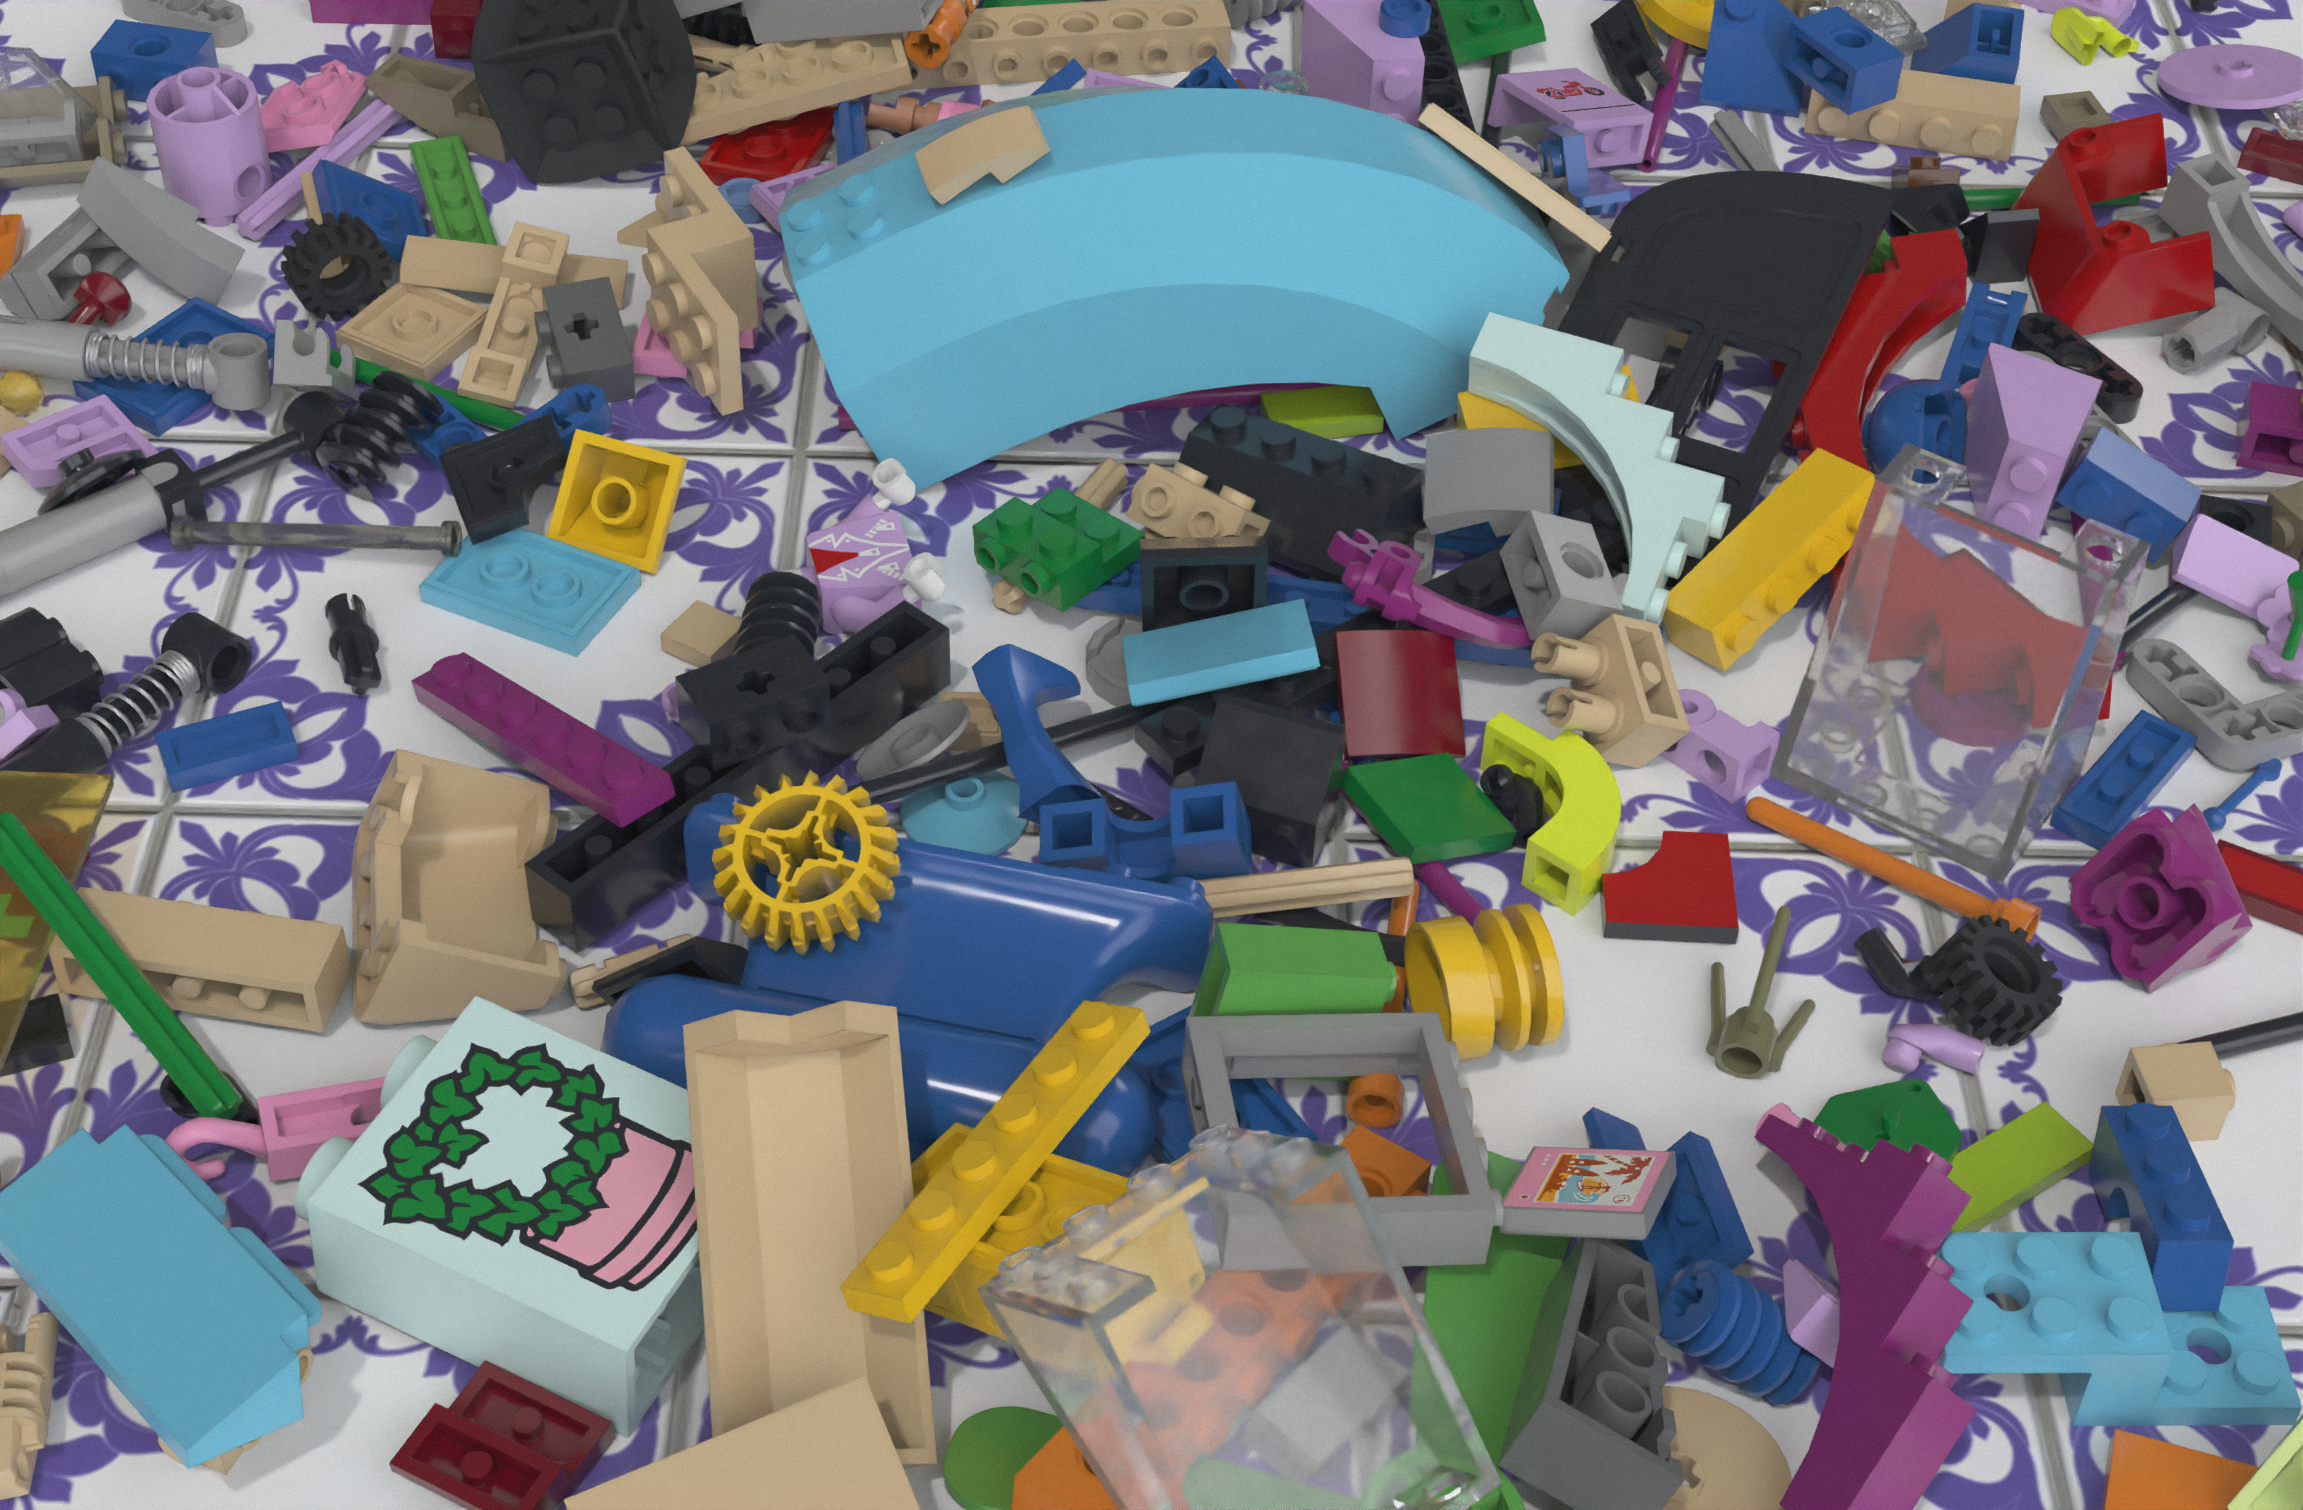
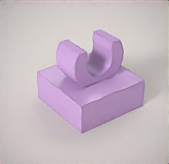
(21, 724)

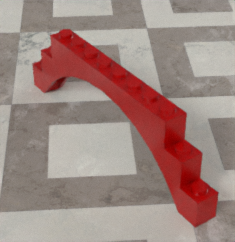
(1883, 320)

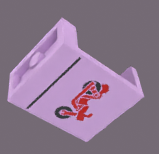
(1611, 123)

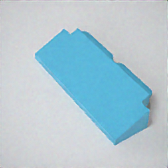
(159, 1292)

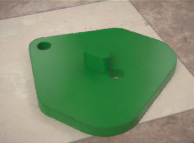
(1893, 1115)

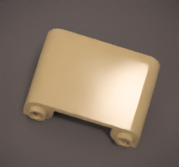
(447, 894)

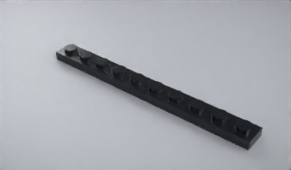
(1179, 733)

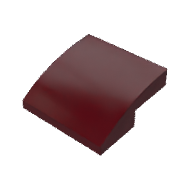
(1398, 694)
(504, 1445)

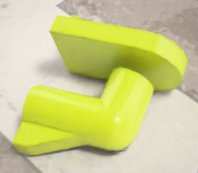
(2084, 34)

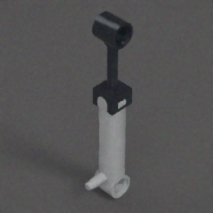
(150, 499)

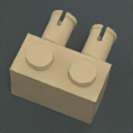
(1619, 691)

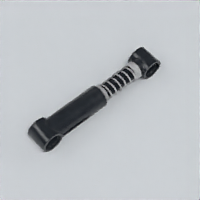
(193, 658)

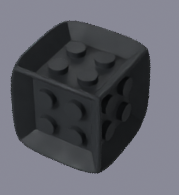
(584, 83)

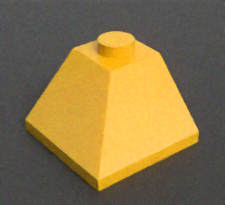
(617, 499)

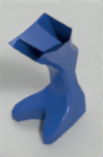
(1015, 686)

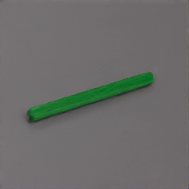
(115, 973)

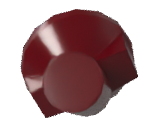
(101, 298)

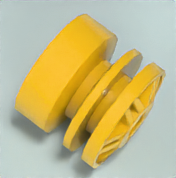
(1487, 979)

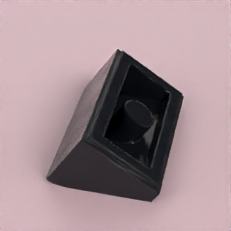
(693, 957)

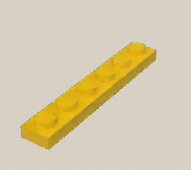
(994, 1162)

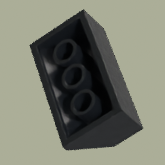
(1305, 486)

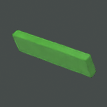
(450, 190)

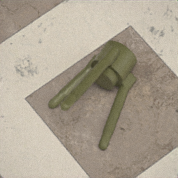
(1748, 1040)

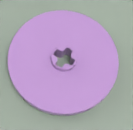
(2233, 76)

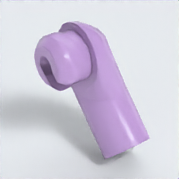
(1935, 1041)

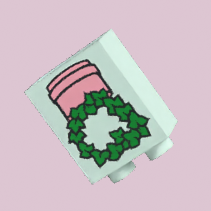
(520, 1211)

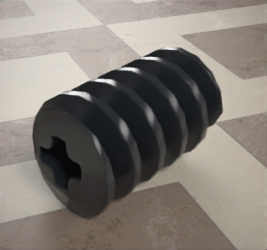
(374, 430)
(778, 607)

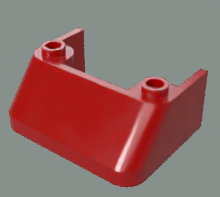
(2112, 271)

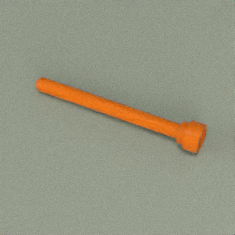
(1892, 869)
(1379, 1097)

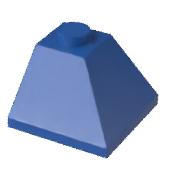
(1747, 59)

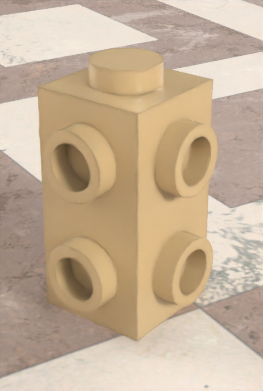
(1181, 506)

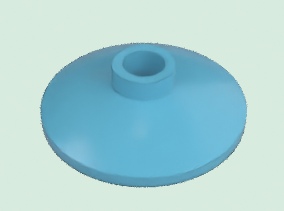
(966, 814)

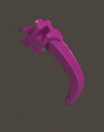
(1384, 580)

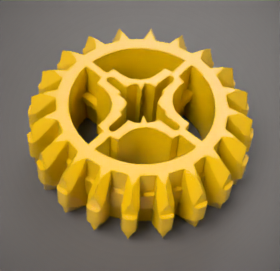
(766, 838)

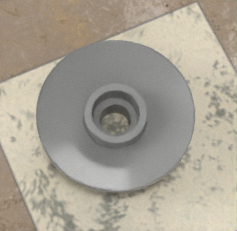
(914, 740)

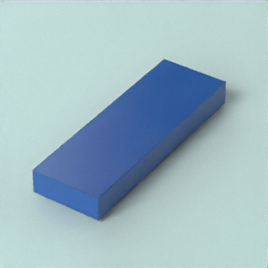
(2123, 780)

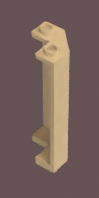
(792, 1188)

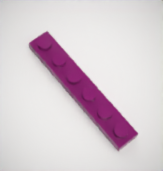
(544, 739)

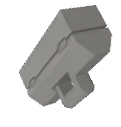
(51, 272)

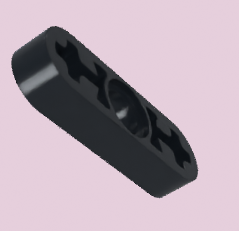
(2048, 335)

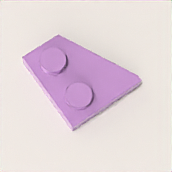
(44, 444)

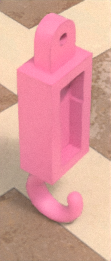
(288, 1129)

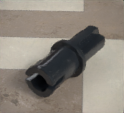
(353, 643)

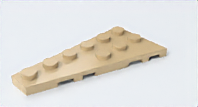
(794, 78)

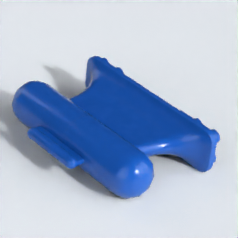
(974, 958)

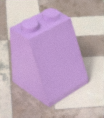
(1357, 62)
(2023, 436)

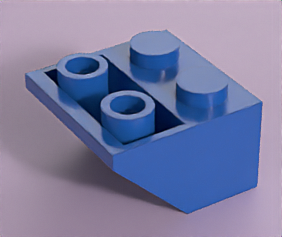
(1974, 44)

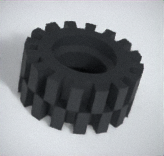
(319, 248)
(1995, 980)

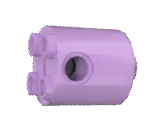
(210, 141)

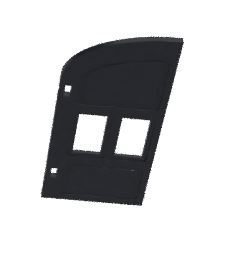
(1734, 265)

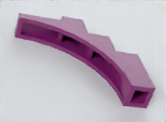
(1887, 1398)

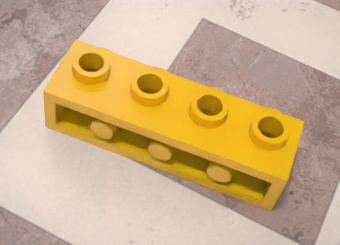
(1768, 560)

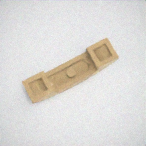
(509, 339)

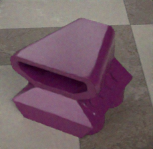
(2161, 897)

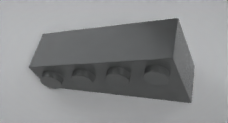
(1591, 1389)

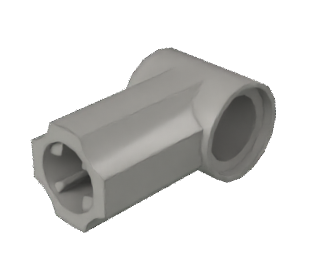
(2215, 331)

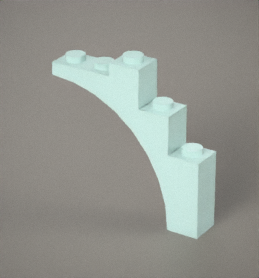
(1580, 397)

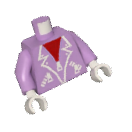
(865, 559)

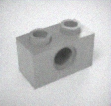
(1559, 576)

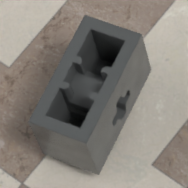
(586, 338)

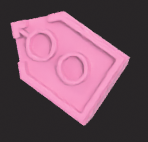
(314, 110)

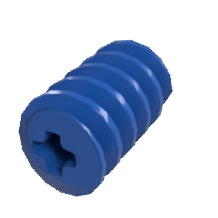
(1735, 1331)

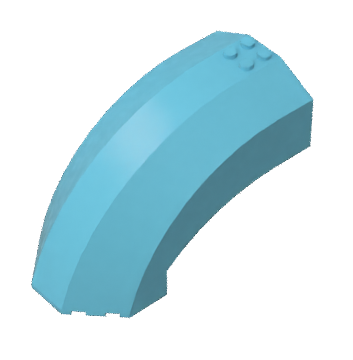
(1155, 260)

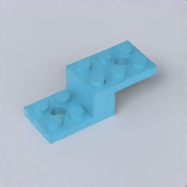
(2102, 1329)

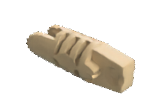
(25, 1400)

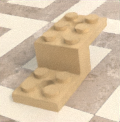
(701, 280)

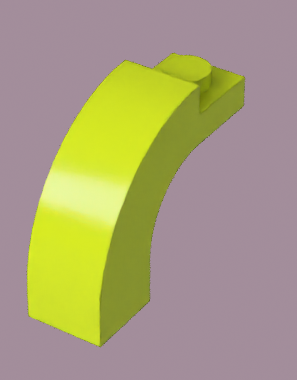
(1579, 796)

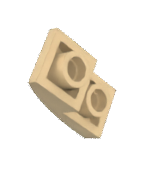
(994, 144)

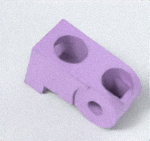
(1721, 749)

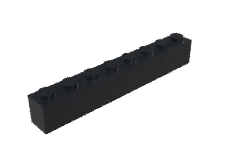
(609, 872)

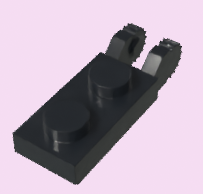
(1630, 47)

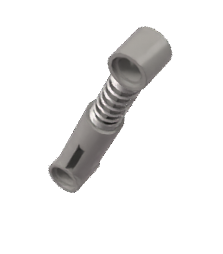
(229, 368)

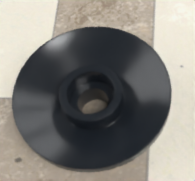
(87, 475)

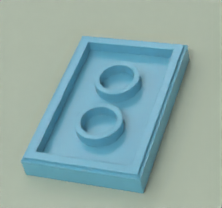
(533, 588)
(1219, 652)

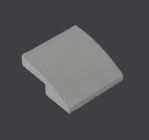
(1488, 478)

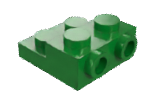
(1055, 546)

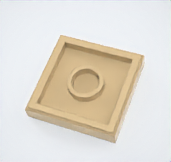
(414, 330)

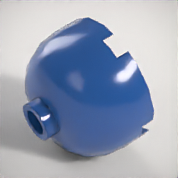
(1921, 415)

